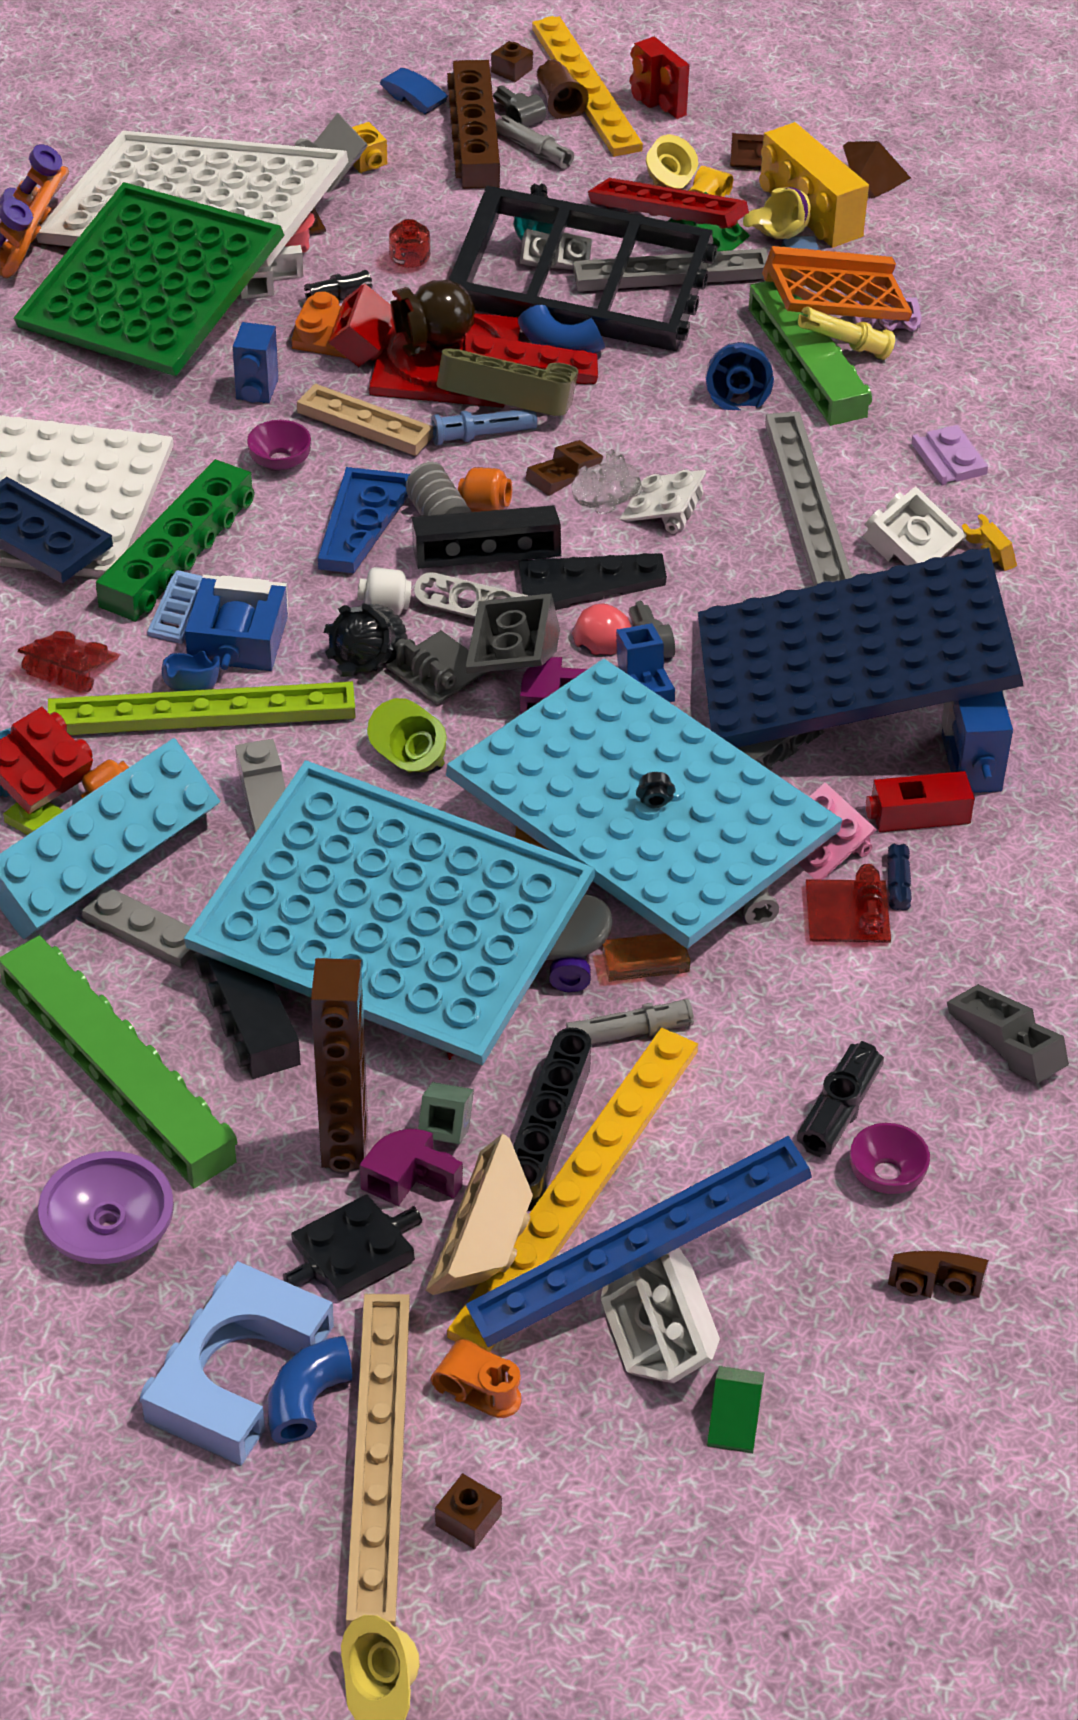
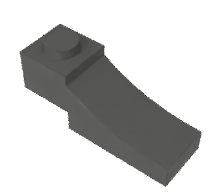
(1012, 1032)

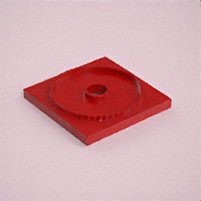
(417, 375)

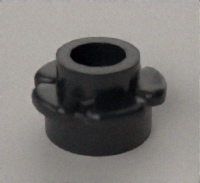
(655, 789)

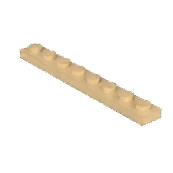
(379, 1458)

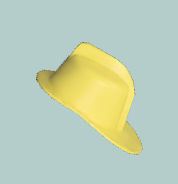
(671, 162)
(371, 1659)

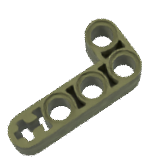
(508, 382)

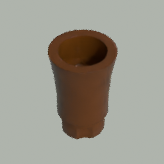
(561, 90)

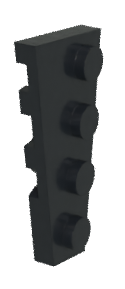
(591, 577)

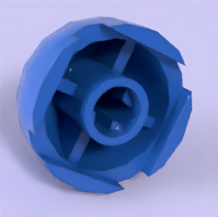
(738, 370)

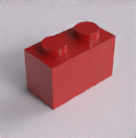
(362, 326)

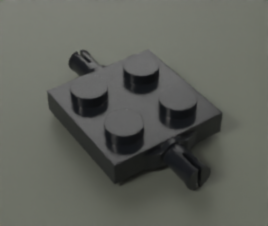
(352, 1247)

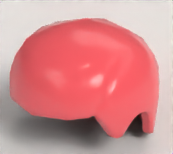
(598, 628)

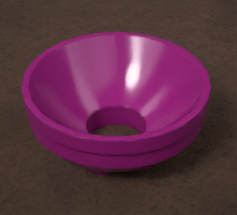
(279, 437)
(892, 1145)

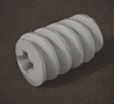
(434, 491)

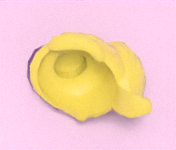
(783, 214)

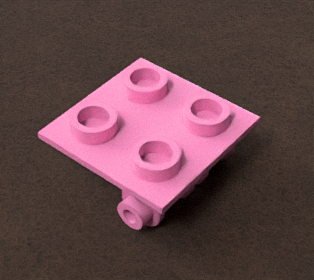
(852, 837)

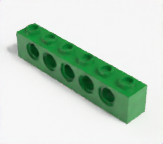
(175, 540)

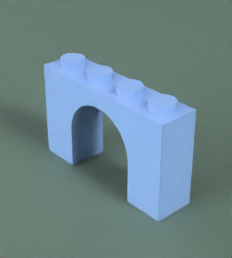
(241, 1307)

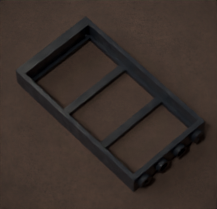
(595, 220)

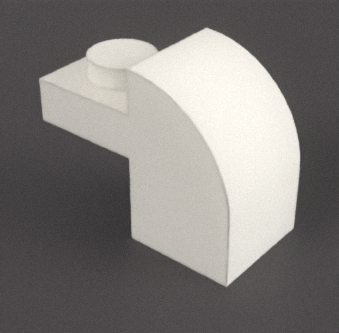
(285, 266)

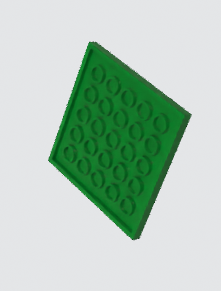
(149, 278)

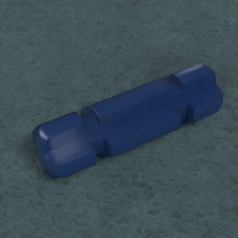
(899, 877)

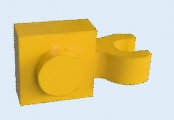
(992, 538)

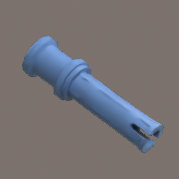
(467, 426)

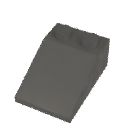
(513, 633)

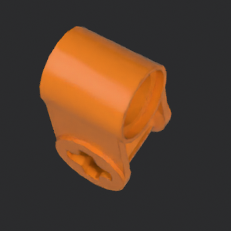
(478, 1376)

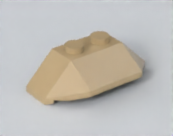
(486, 1221)

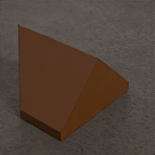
(874, 166)

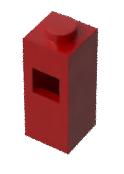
(921, 801)

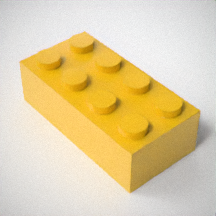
(834, 190)

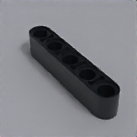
(552, 1108)

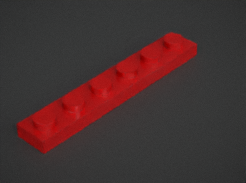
(669, 202)

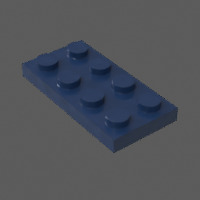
(47, 533)

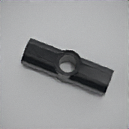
(840, 1099)

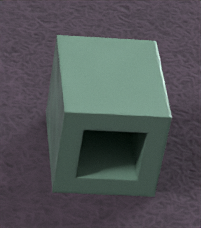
(446, 1112)

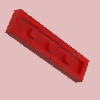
(534, 355)

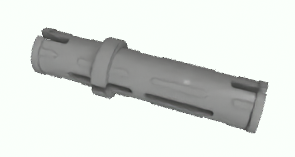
(542, 146)
(637, 1022)

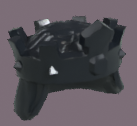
(363, 638)

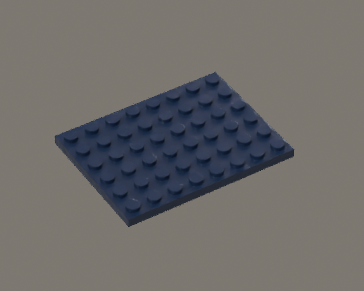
(857, 649)

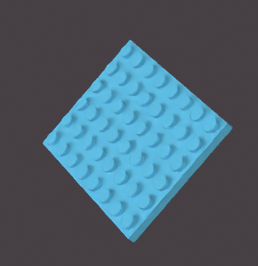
(572, 781)
(428, 901)

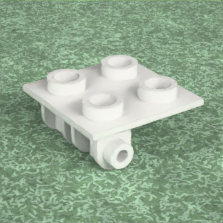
(667, 497)

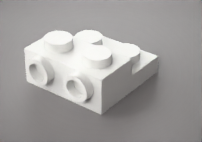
(912, 529)

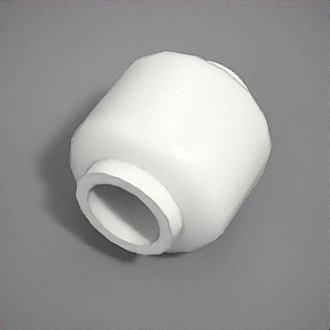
(385, 588)

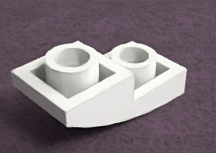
(570, 249)

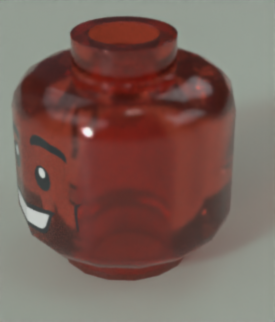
(409, 244)

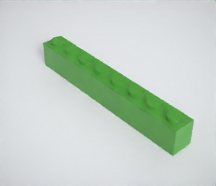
(119, 1061)

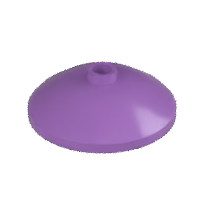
(101, 1190)

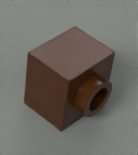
(512, 61)
(470, 1521)

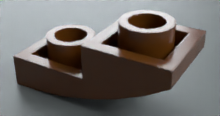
(919, 1271)

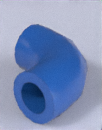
(545, 330)
(300, 1383)

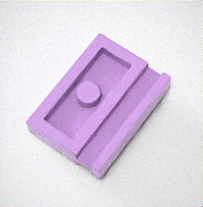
(950, 455)

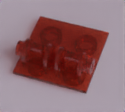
(65, 660)
(849, 908)

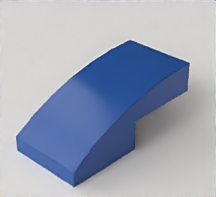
(415, 88)

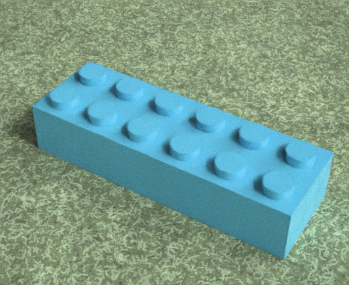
(101, 837)

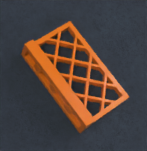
(846, 272)

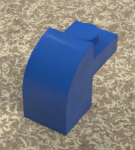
(642, 657)

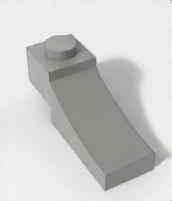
(260, 778)

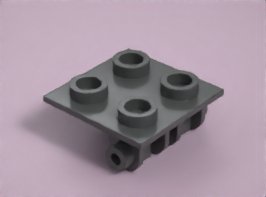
(433, 666)

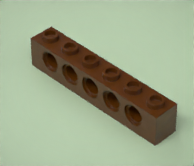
(473, 124)
(340, 1062)

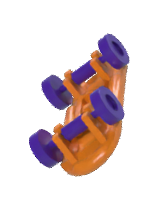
(28, 205)

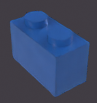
(255, 362)

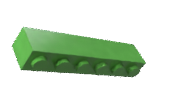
(811, 358)

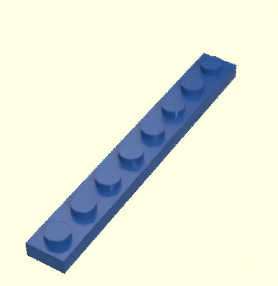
(638, 1241)

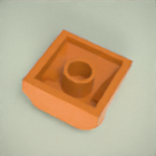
(316, 325)

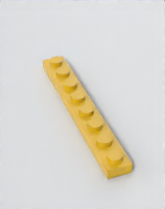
(601, 106)

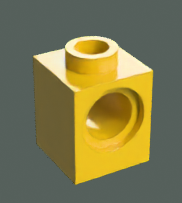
(376, 152)

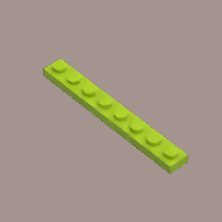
(206, 708)

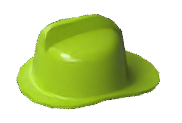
(407, 735)

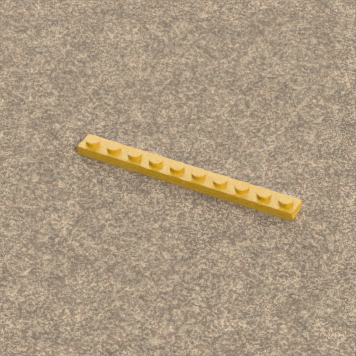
(589, 1166)

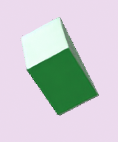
(735, 1409)

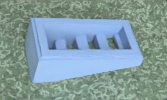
(181, 587)

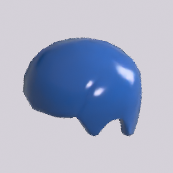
(190, 672)

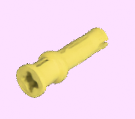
(859, 335)

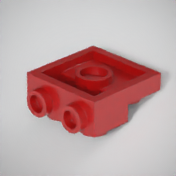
(659, 77)
(41, 759)

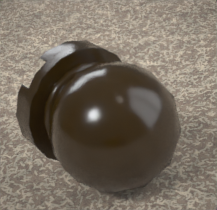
(433, 315)

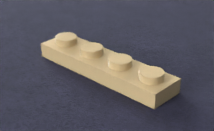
(365, 419)

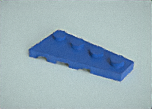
(360, 516)

